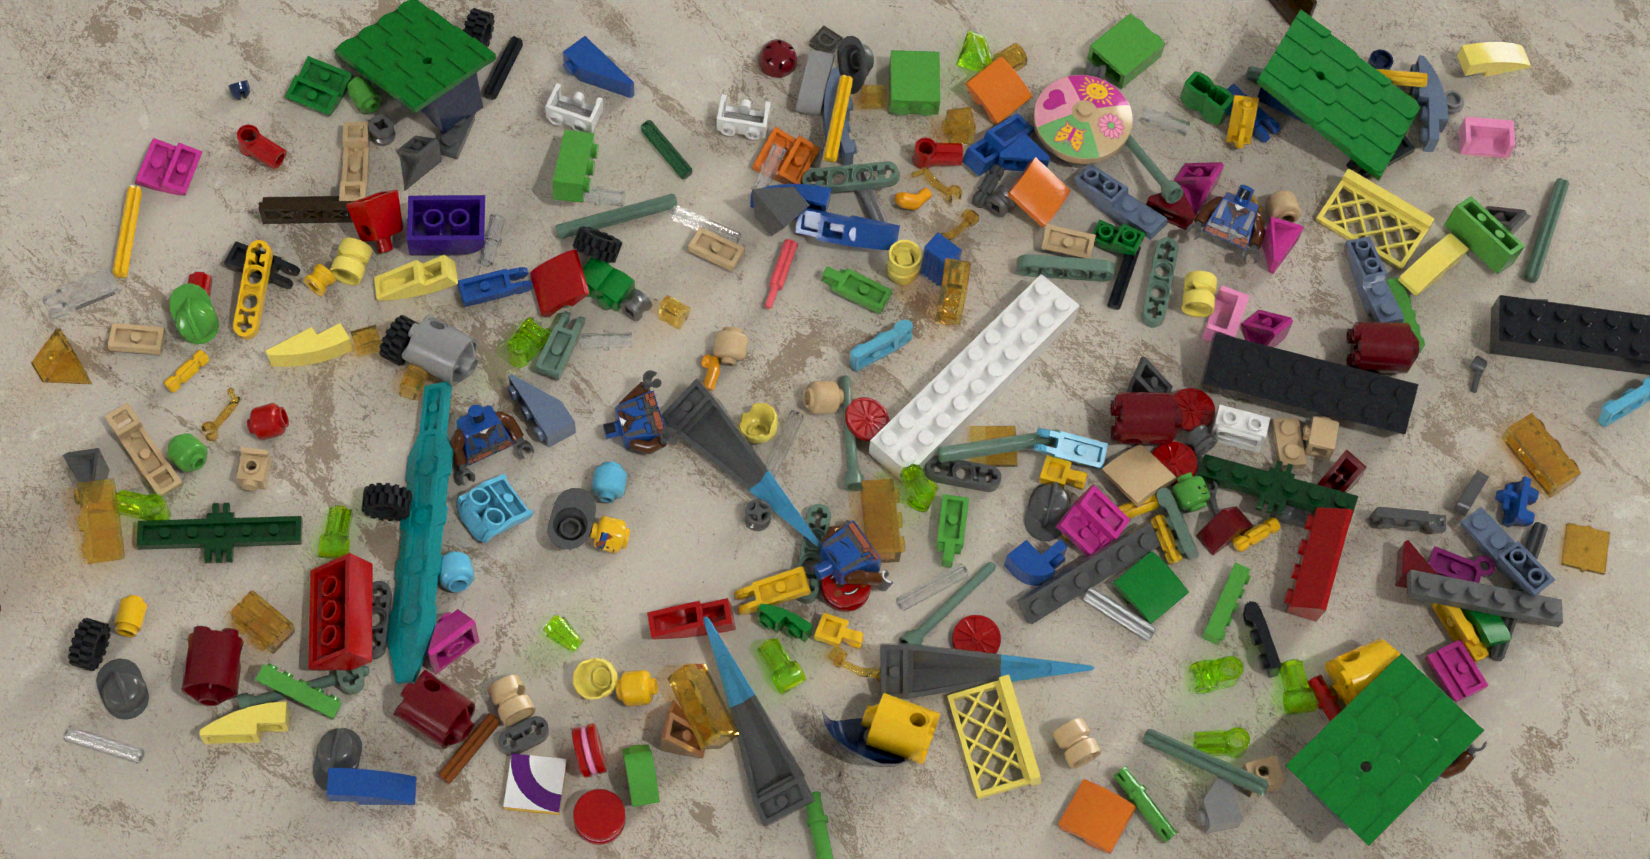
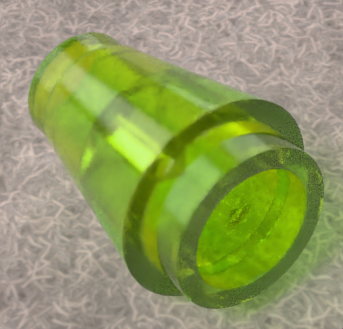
(562, 632)

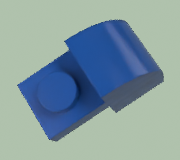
(1031, 566)

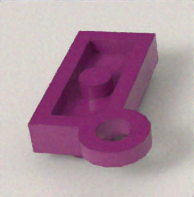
(1458, 567)

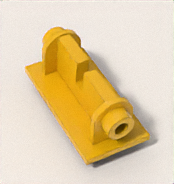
(1242, 120)

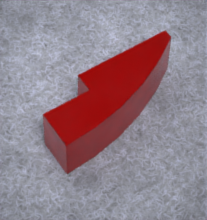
(687, 619)

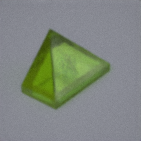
(975, 52)

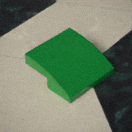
(319, 86)
(1150, 587)

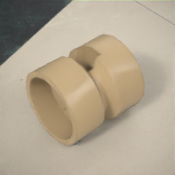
(512, 702)
(1076, 740)

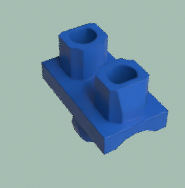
(1515, 500)

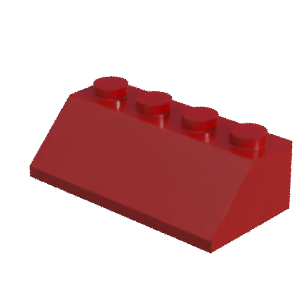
(1318, 562)
(341, 614)

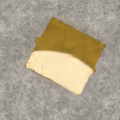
(981, 433)
(1585, 548)

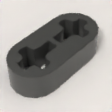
(1471, 492)
(520, 730)

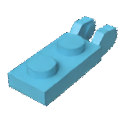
(881, 345)
(1628, 402)
(1073, 448)

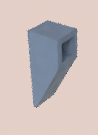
(546, 412)

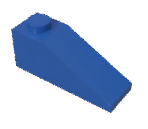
(595, 68)

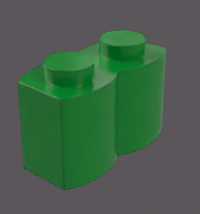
(1209, 99)
(607, 284)

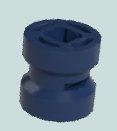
(1381, 59)

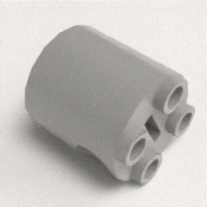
(441, 350)

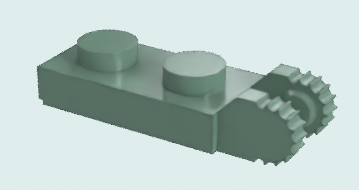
(559, 347)
(1177, 522)

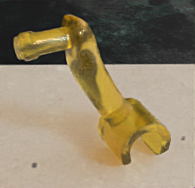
(953, 189)
(970, 219)
(221, 418)
(838, 657)

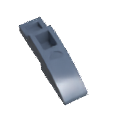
(1432, 103)
(847, 147)
(1115, 201)
(1371, 281)
(1507, 555)

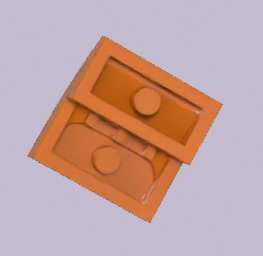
(998, 90)
(795, 161)
(1039, 192)
(1097, 816)

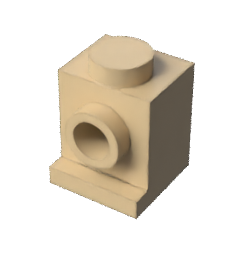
(261, 463)

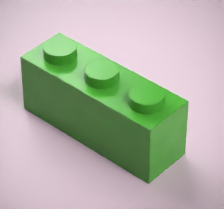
(574, 166)
(1484, 235)

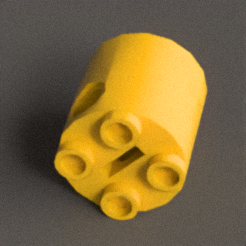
(1358, 668)
(900, 727)

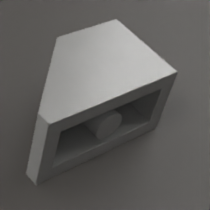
(1219, 808)

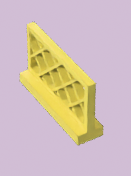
(1380, 200)
(1017, 731)

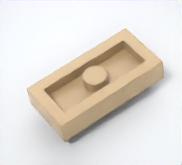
(1068, 241)
(716, 249)
(136, 338)
(1288, 442)

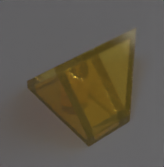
(59, 362)

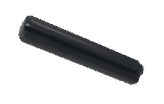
(503, 68)
(1122, 280)

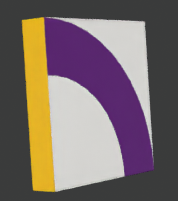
(535, 784)

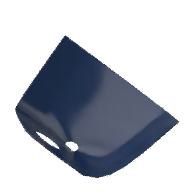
(850, 737)

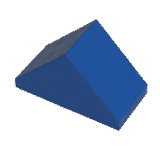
(1020, 153)

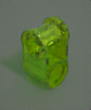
(530, 339)
(1211, 676)

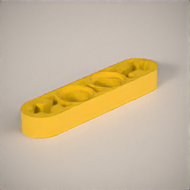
(249, 289)

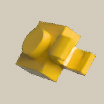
(1060, 471)
(834, 630)

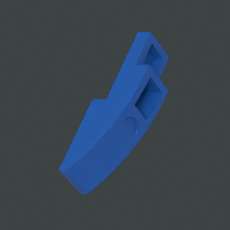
(846, 230)

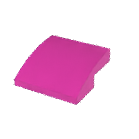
(168, 167)
(1092, 521)

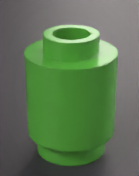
(364, 95)

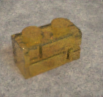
(261, 622)

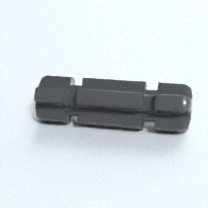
(988, 185)

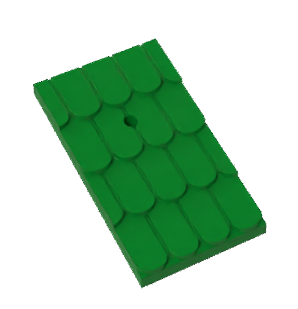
(421, 62)
(1337, 95)
(1400, 729)

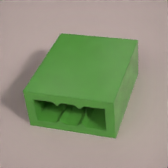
(1126, 50)
(914, 82)

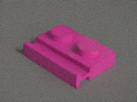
(1456, 671)

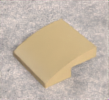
(1138, 474)

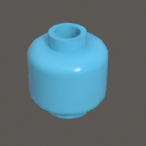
(609, 482)
(456, 571)

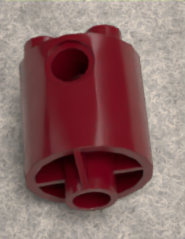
(1382, 347)
(1145, 418)
(212, 665)
(436, 710)

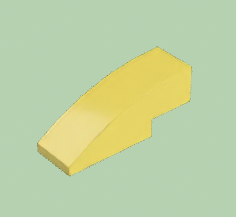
(1492, 58)
(1433, 264)
(416, 279)
(310, 347)
(247, 724)

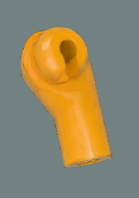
(912, 201)
(713, 371)

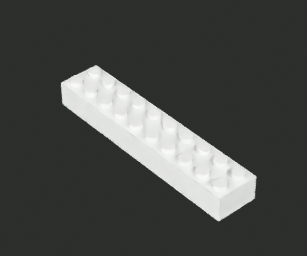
(975, 377)

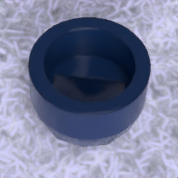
(238, 88)

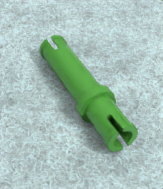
(1137, 795)
(817, 824)

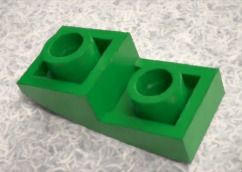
(1115, 239)
(776, 618)
(1489, 626)

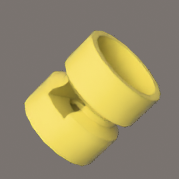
(351, 261)
(903, 262)
(1199, 294)

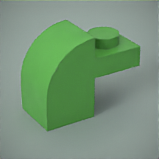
(641, 775)

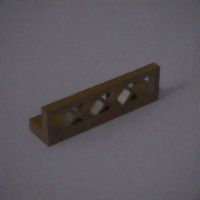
(304, 210)

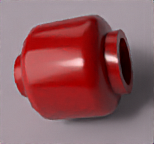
(268, 421)

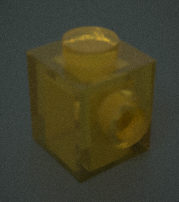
(959, 125)

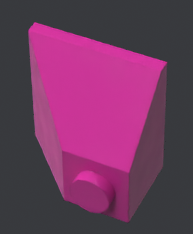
(451, 639)

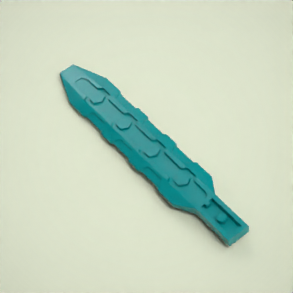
(420, 555)

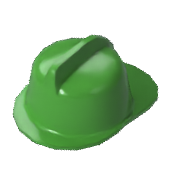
(193, 313)

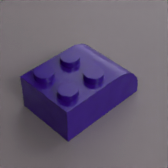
(445, 224)

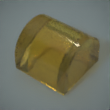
(1014, 56)
(873, 97)
(673, 312)
(366, 340)
(412, 382)

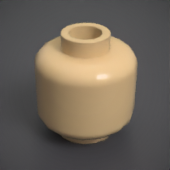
(1283, 206)
(730, 345)
(823, 397)

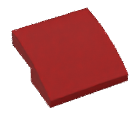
(559, 282)

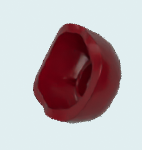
(779, 54)

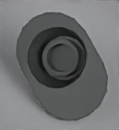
(855, 61)
(1044, 511)
(571, 518)
(122, 689)
(336, 750)

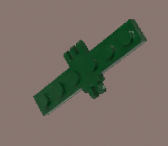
(1273, 486)
(219, 533)

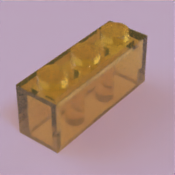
(953, 291)
(1541, 455)
(882, 519)
(99, 521)
(703, 706)

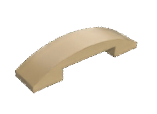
(355, 161)
(143, 450)

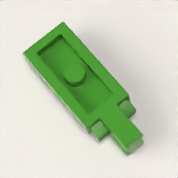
(857, 288)
(951, 527)

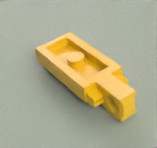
(1460, 629)

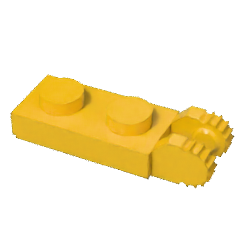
(774, 590)

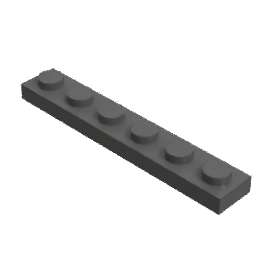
(1088, 572)
(1484, 598)

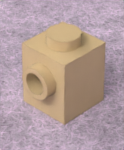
(1320, 437)
(1268, 769)

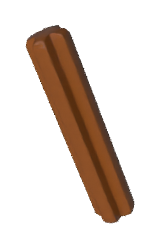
(469, 748)

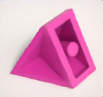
(1199, 181)
(1279, 240)
(1266, 328)

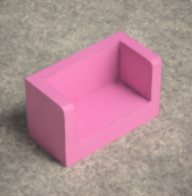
(1486, 137)
(1227, 313)

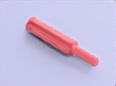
(781, 270)

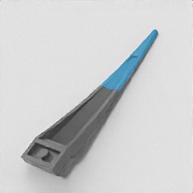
(712, 431)
(926, 670)
(771, 770)

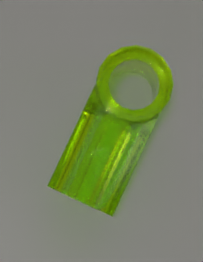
(920, 488)
(141, 505)
(336, 539)
(784, 672)
(1297, 695)
(1218, 742)

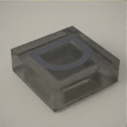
(825, 40)

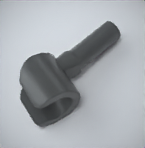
(1478, 365)
(1212, 501)

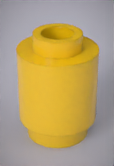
(130, 616)

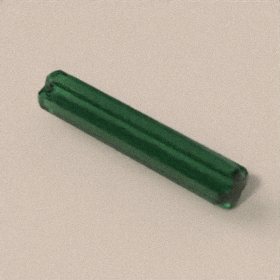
(666, 149)

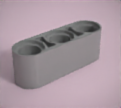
(814, 82)

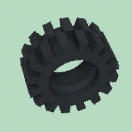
(480, 25)
(597, 244)
(396, 340)
(386, 502)
(89, 644)

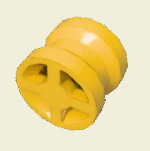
(319, 279)

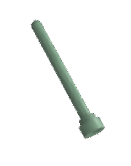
(1170, 190)
(853, 476)
(916, 636)
(250, 700)

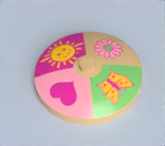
(1082, 119)

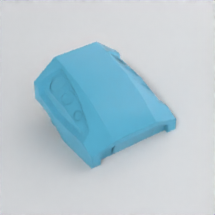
(492, 509)

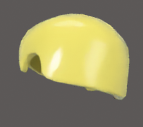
(759, 423)
(595, 678)

